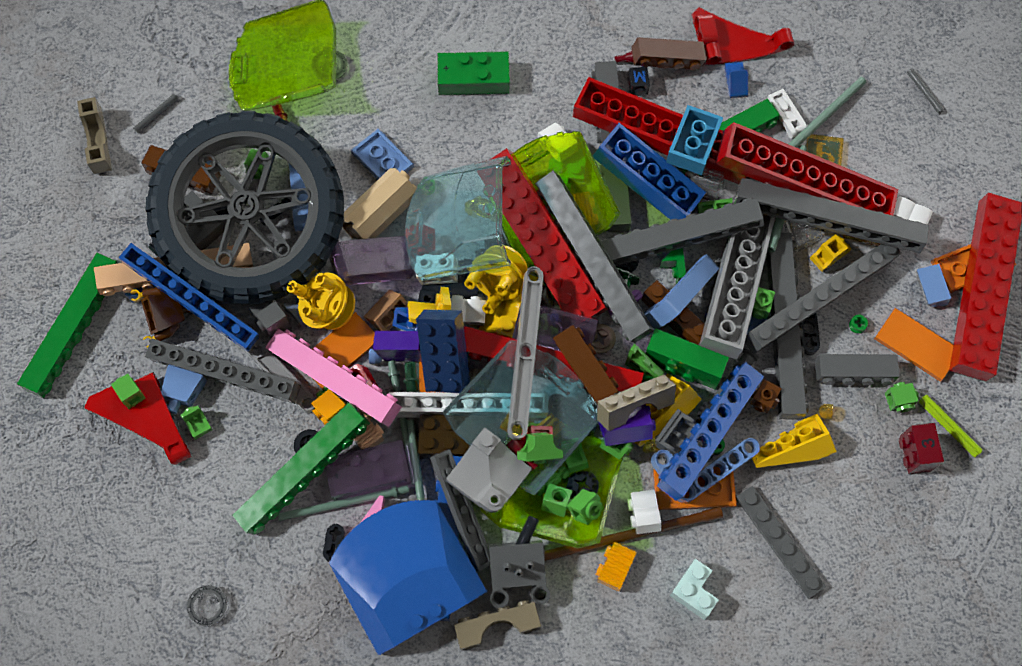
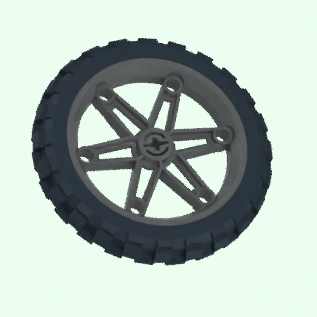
(202, 144)

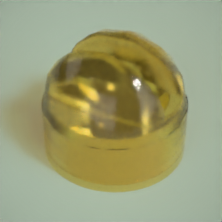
(826, 411)

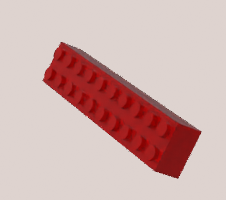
(653, 124)
(800, 171)
(546, 243)
(986, 287)
(486, 345)

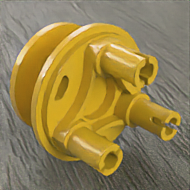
(500, 283)
(324, 301)

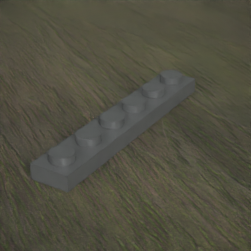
(462, 513)
(780, 542)

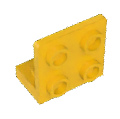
(442, 302)

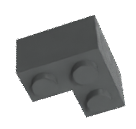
(269, 318)

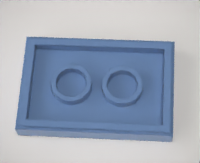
(380, 155)

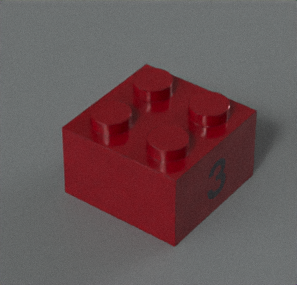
(921, 448)

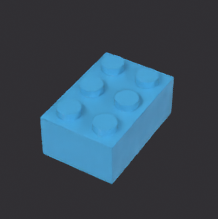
(694, 139)

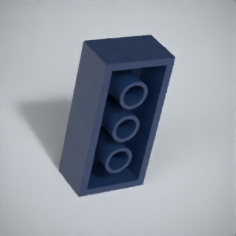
(443, 350)

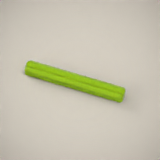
(951, 426)

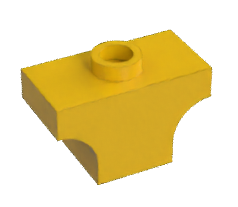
(830, 252)

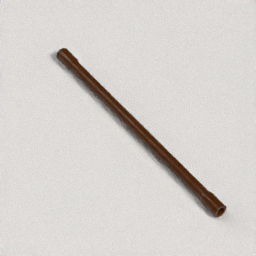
(704, 516)

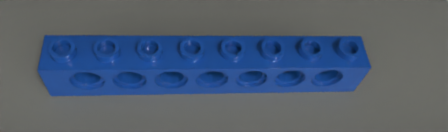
(189, 297)
(749, 380)

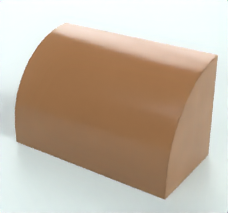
(382, 313)

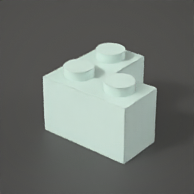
(690, 593)

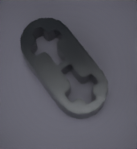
(328, 544)

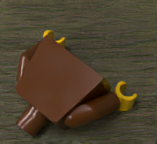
(161, 313)

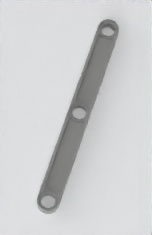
(272, 365)
(523, 365)

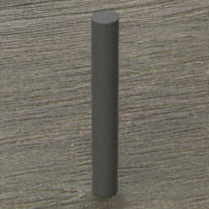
(926, 92)
(155, 113)

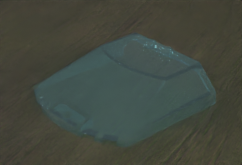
(457, 221)
(555, 402)

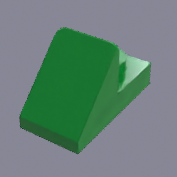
(676, 261)

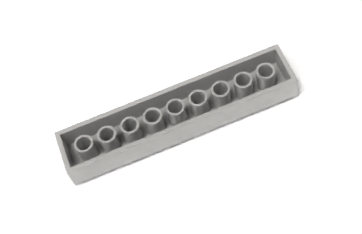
(736, 290)

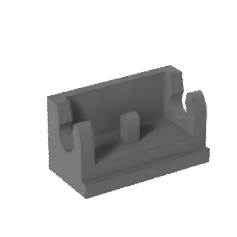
(675, 432)

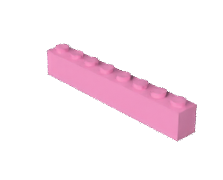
(333, 377)

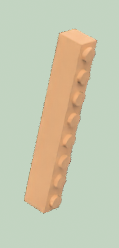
(121, 278)

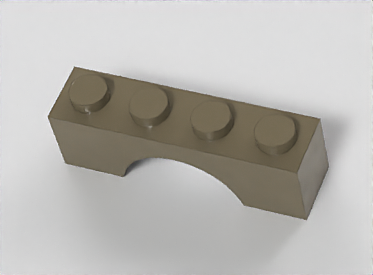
(97, 147)
(616, 409)
(471, 631)

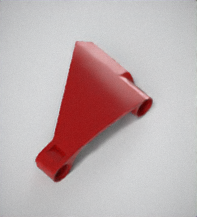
(733, 43)
(147, 418)

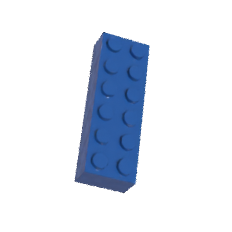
(648, 174)

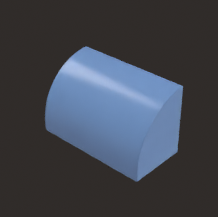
(934, 286)

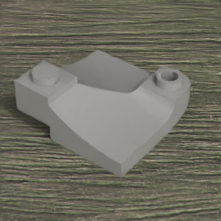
(488, 472)

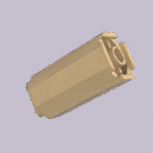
(379, 205)

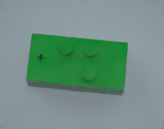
(473, 73)
(686, 359)

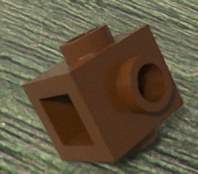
(765, 396)

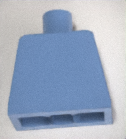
(181, 387)

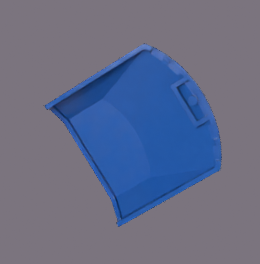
(404, 572)

